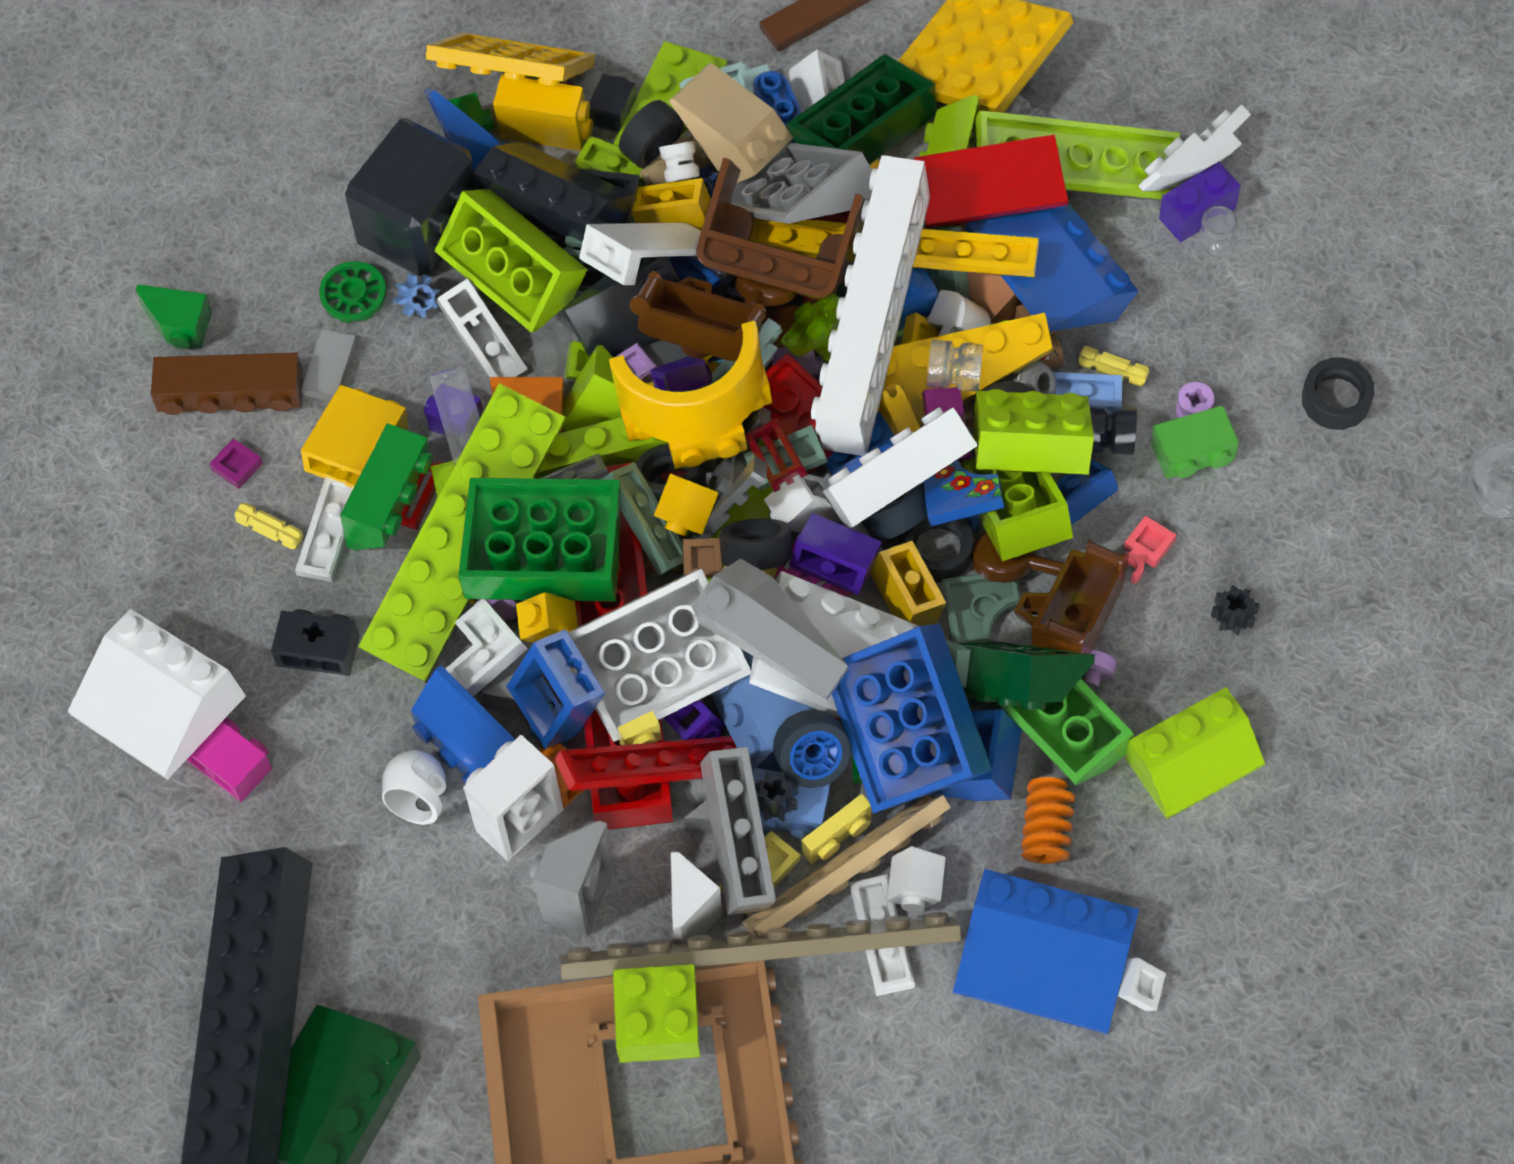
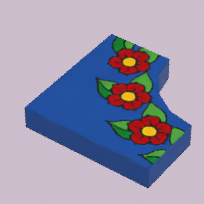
(960, 494)

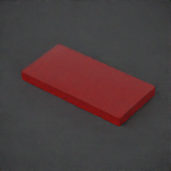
(994, 181)

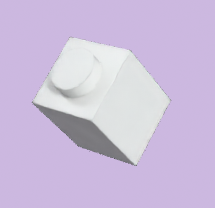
(916, 879)

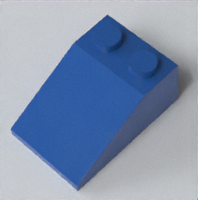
(1001, 743)

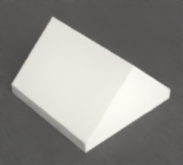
(694, 900)

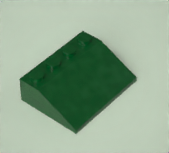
(341, 1087)

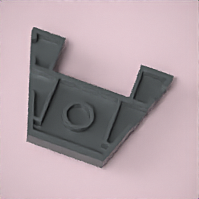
(734, 477)

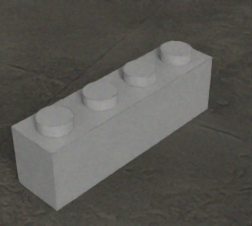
(737, 831)

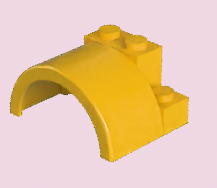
(700, 421)

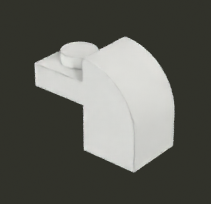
(956, 313)

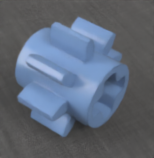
(423, 301)

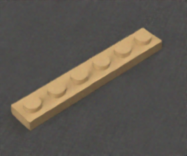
(859, 857)

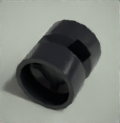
(1114, 429)

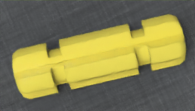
(1113, 365)
(268, 525)

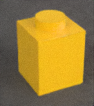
(685, 505)
(545, 616)

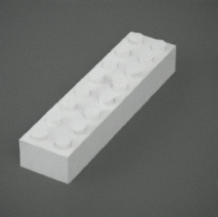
(871, 305)

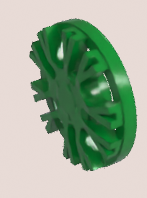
(352, 291)

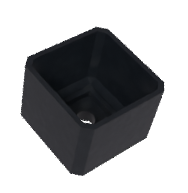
(408, 195)

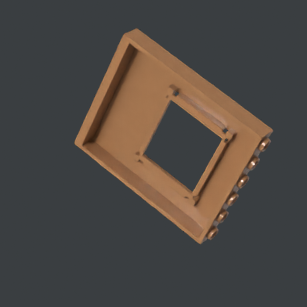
(552, 1079)

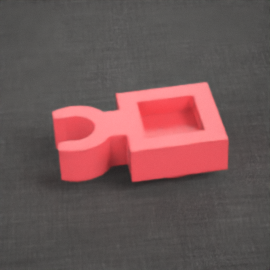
(1147, 545)

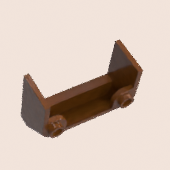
(728, 248)

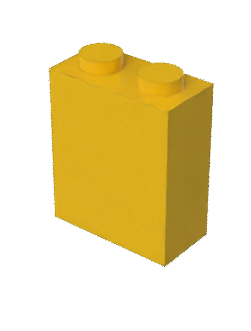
(542, 113)
(348, 434)

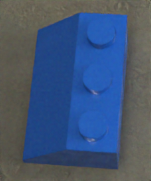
(456, 724)

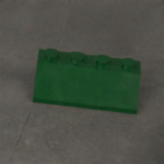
(868, 110)
(1022, 673)

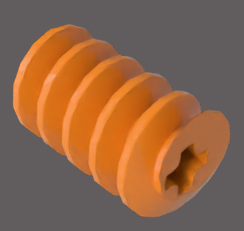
(1046, 822)

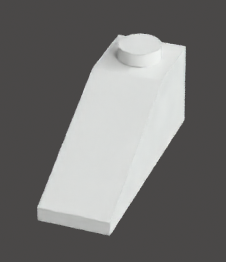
(480, 331)

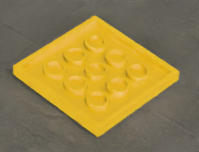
(985, 49)
(512, 57)

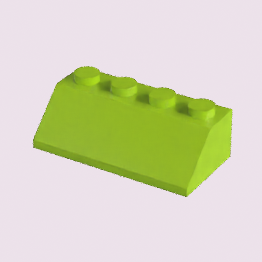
(509, 258)

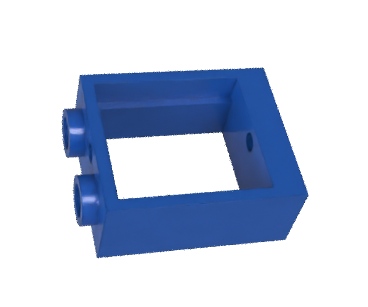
(577, 691)

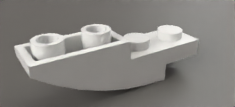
(1195, 153)

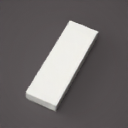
(325, 534)
(888, 966)

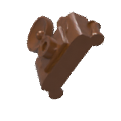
(700, 320)
(1078, 601)

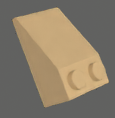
(730, 121)

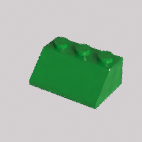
(385, 488)

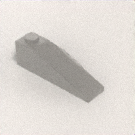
(765, 622)

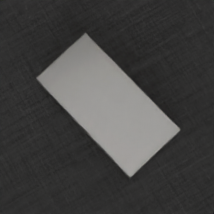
(329, 364)

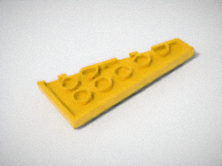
(1006, 350)

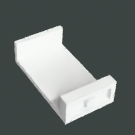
(619, 247)

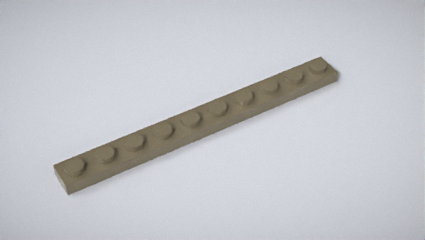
(777, 944)

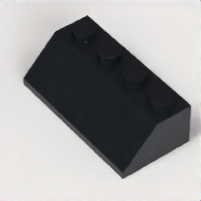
(551, 190)

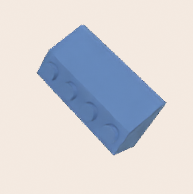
(754, 717)

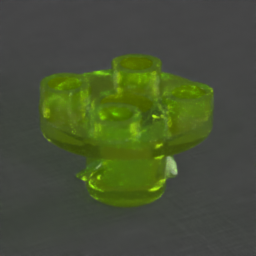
(813, 328)

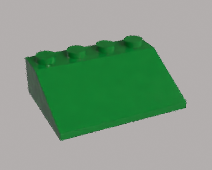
(541, 539)

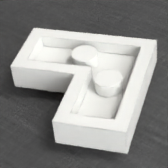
(492, 648)

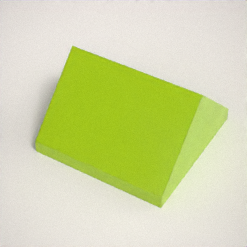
(592, 394)

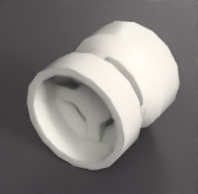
(679, 153)

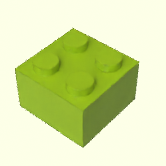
(656, 1013)

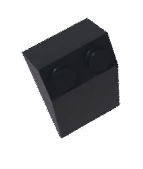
(604, 311)

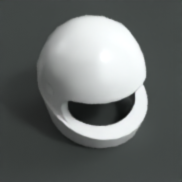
(411, 777)

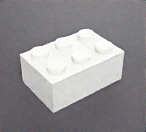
(513, 797)

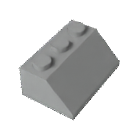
(573, 877)

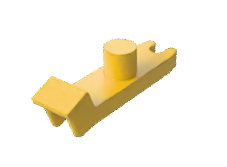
(900, 407)

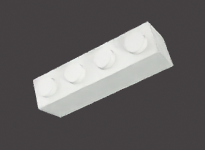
(900, 467)

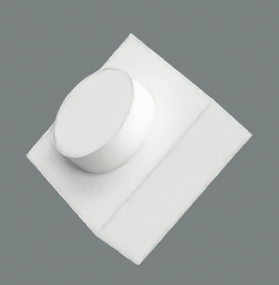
(1142, 984)

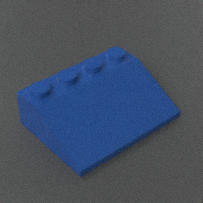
(1074, 272)
(908, 718)
(1045, 951)

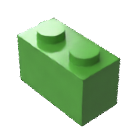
(1194, 442)

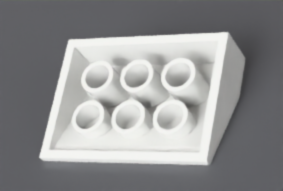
(844, 625)
(656, 654)
(153, 694)

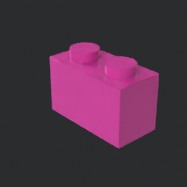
(232, 760)

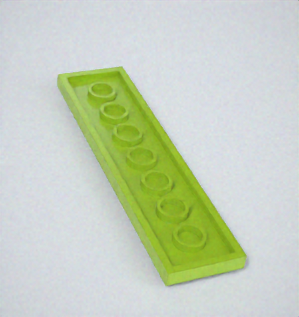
(426, 593)

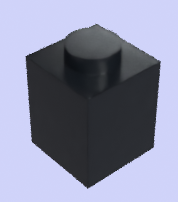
(612, 102)

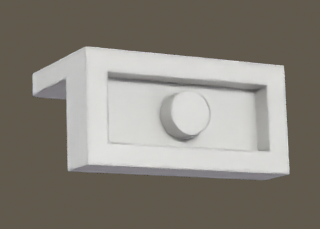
(815, 78)

